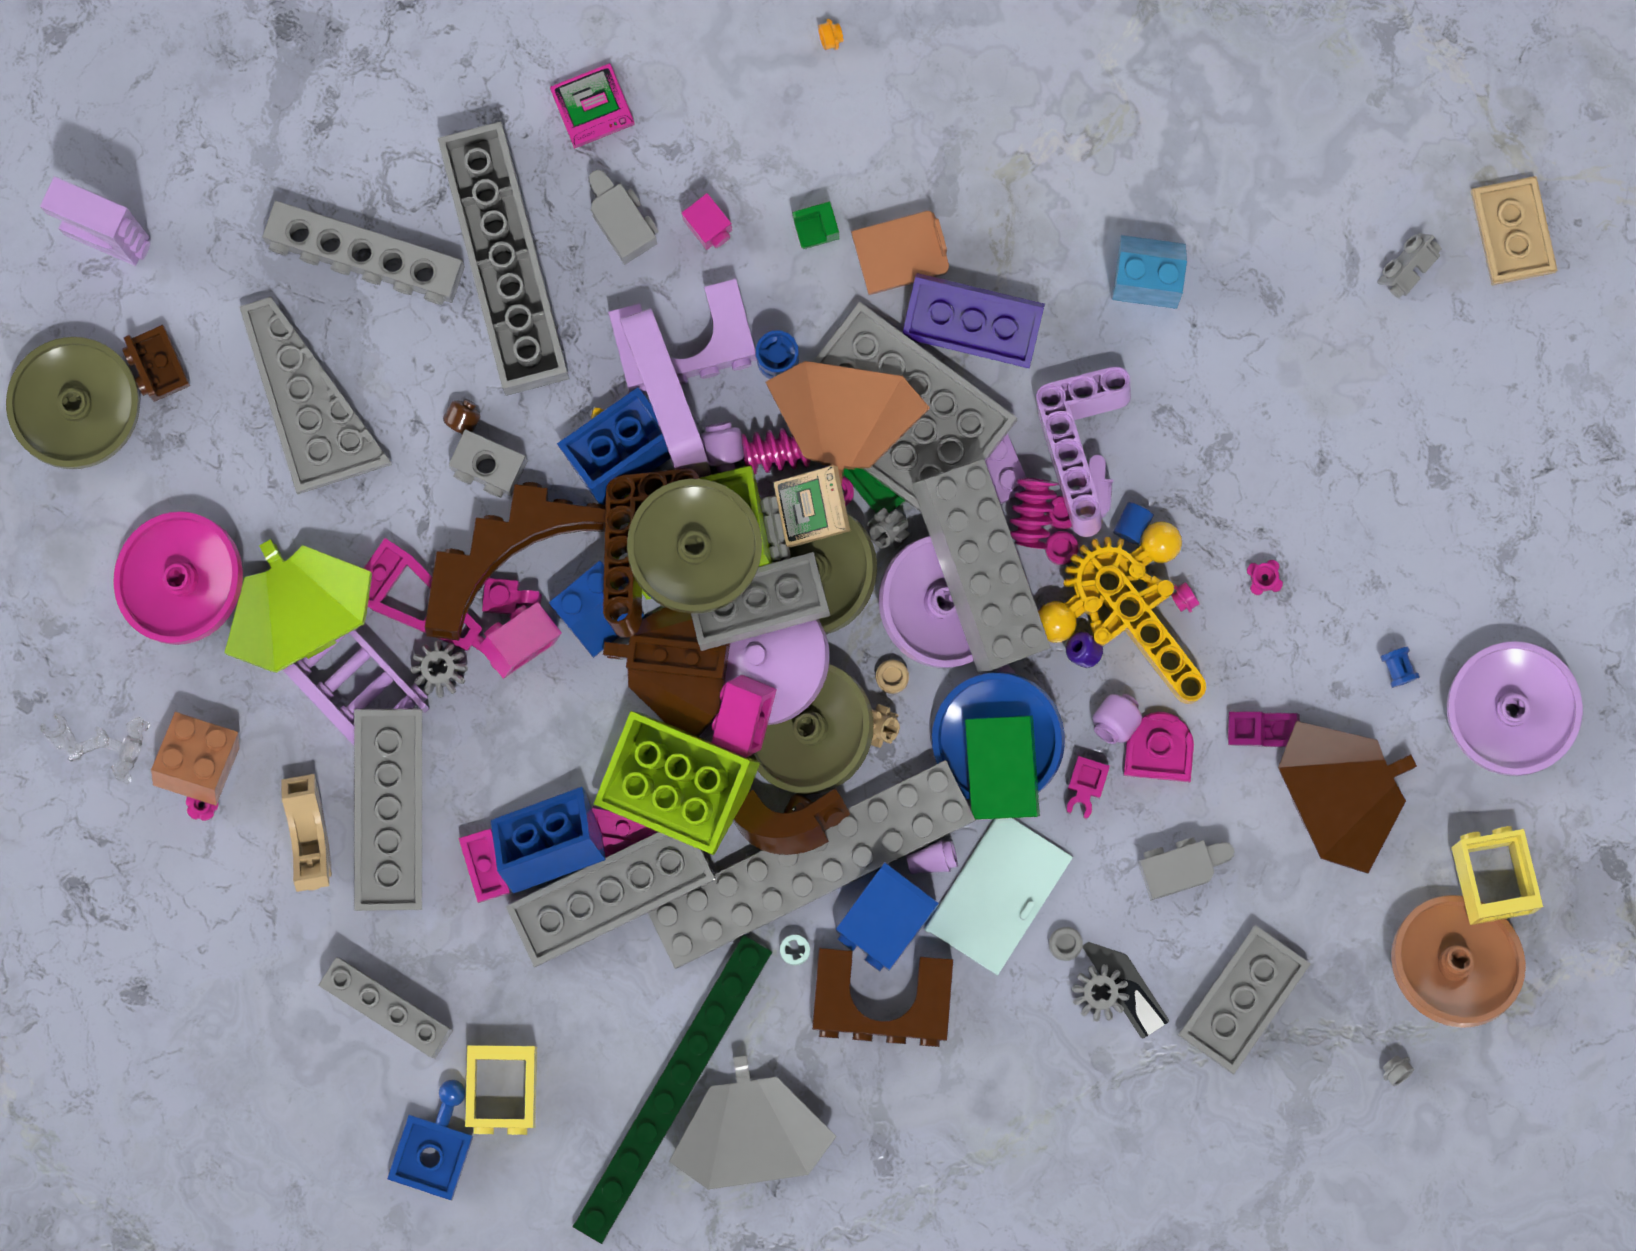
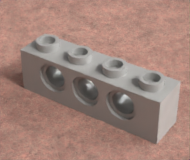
(385, 1007)

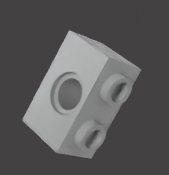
(473, 450)

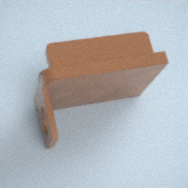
(899, 249)

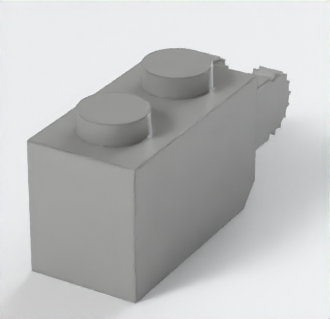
(620, 219)
(1183, 867)

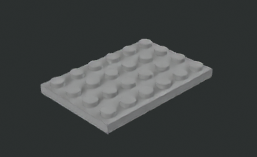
(954, 431)

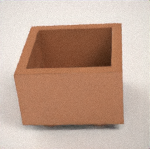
(195, 758)

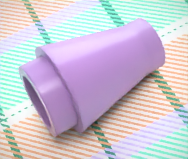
(934, 858)

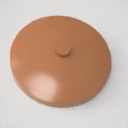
(1454, 968)

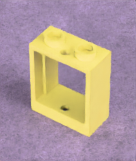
(1530, 896)
(521, 1053)

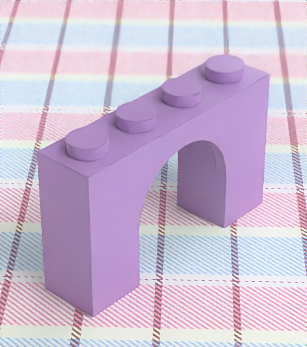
(96, 221)
(729, 345)

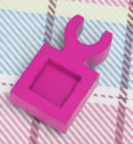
(1087, 781)

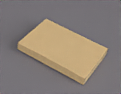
(1514, 230)

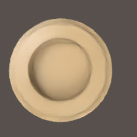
(892, 676)

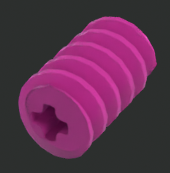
(772, 451)
(1032, 512)

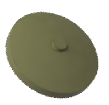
(72, 403)
(694, 546)
(846, 571)
(821, 743)

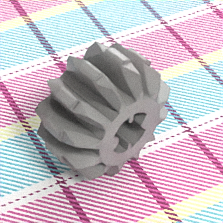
(441, 680)
(1102, 1004)

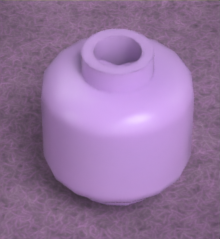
(722, 446)
(1117, 718)

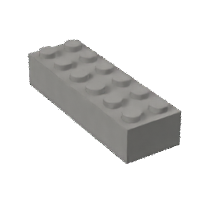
(981, 566)

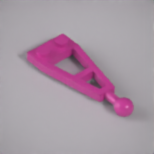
(386, 568)

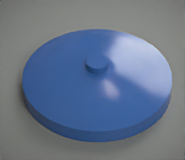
(997, 696)

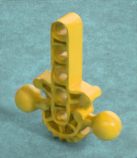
(1160, 544)

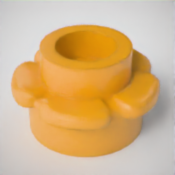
(830, 35)

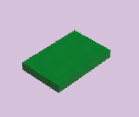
(1002, 767)

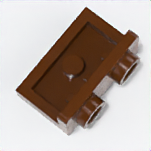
(156, 363)

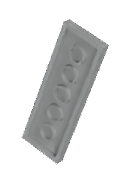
(387, 809)
(607, 895)

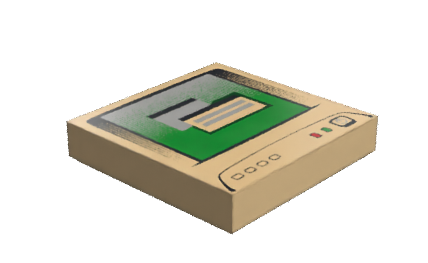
(811, 506)

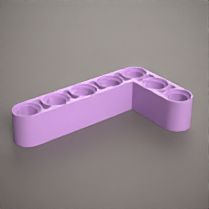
(665, 393)
(1068, 444)

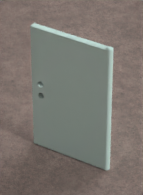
(997, 889)

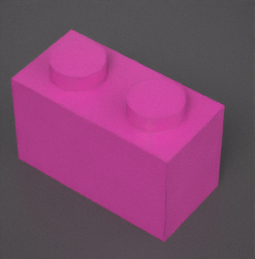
(519, 639)
(743, 715)

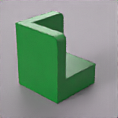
(815, 225)

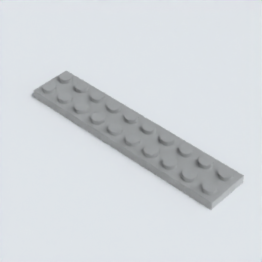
(777, 884)

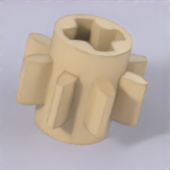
(885, 726)

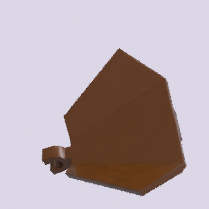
(672, 671)
(1343, 792)

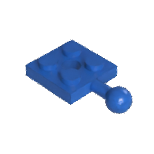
(423, 1134)

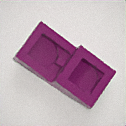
(1260, 728)

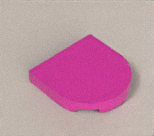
(1160, 749)

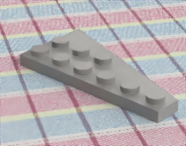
(313, 420)

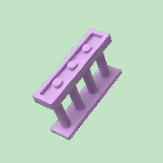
(323, 692)

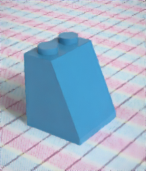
(1150, 272)

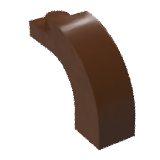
(793, 831)

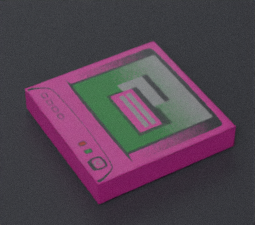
(592, 105)

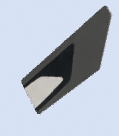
(1142, 1006)

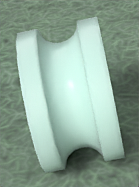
(801, 942)

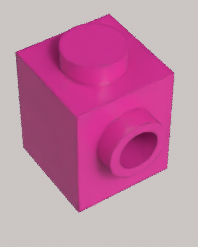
(707, 222)

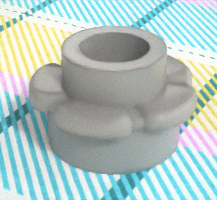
(1397, 1070)

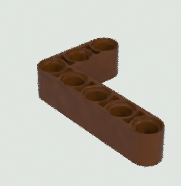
(618, 571)

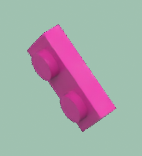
(482, 867)

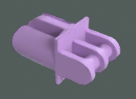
(1103, 486)

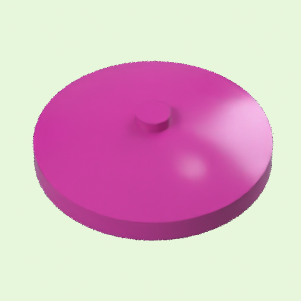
(178, 578)

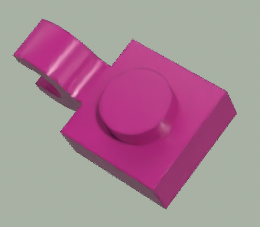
(504, 596)

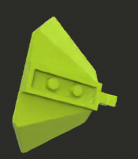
(296, 608)

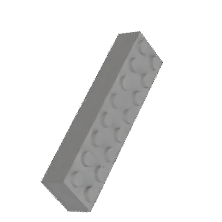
(503, 258)

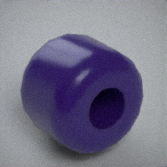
(1083, 650)

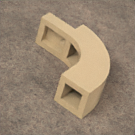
(307, 832)

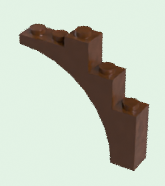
(494, 541)

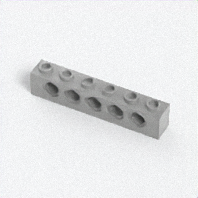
(287, 219)

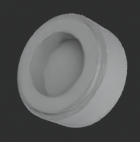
(1065, 944)

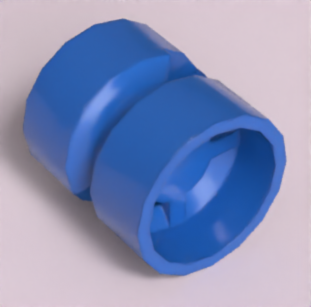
(776, 353)

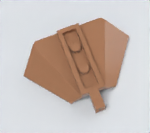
(845, 412)

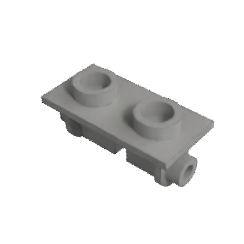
(1419, 253)

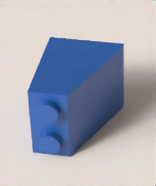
(886, 918)

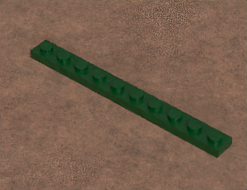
(672, 1089)

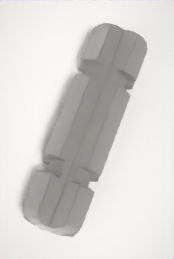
(774, 529)

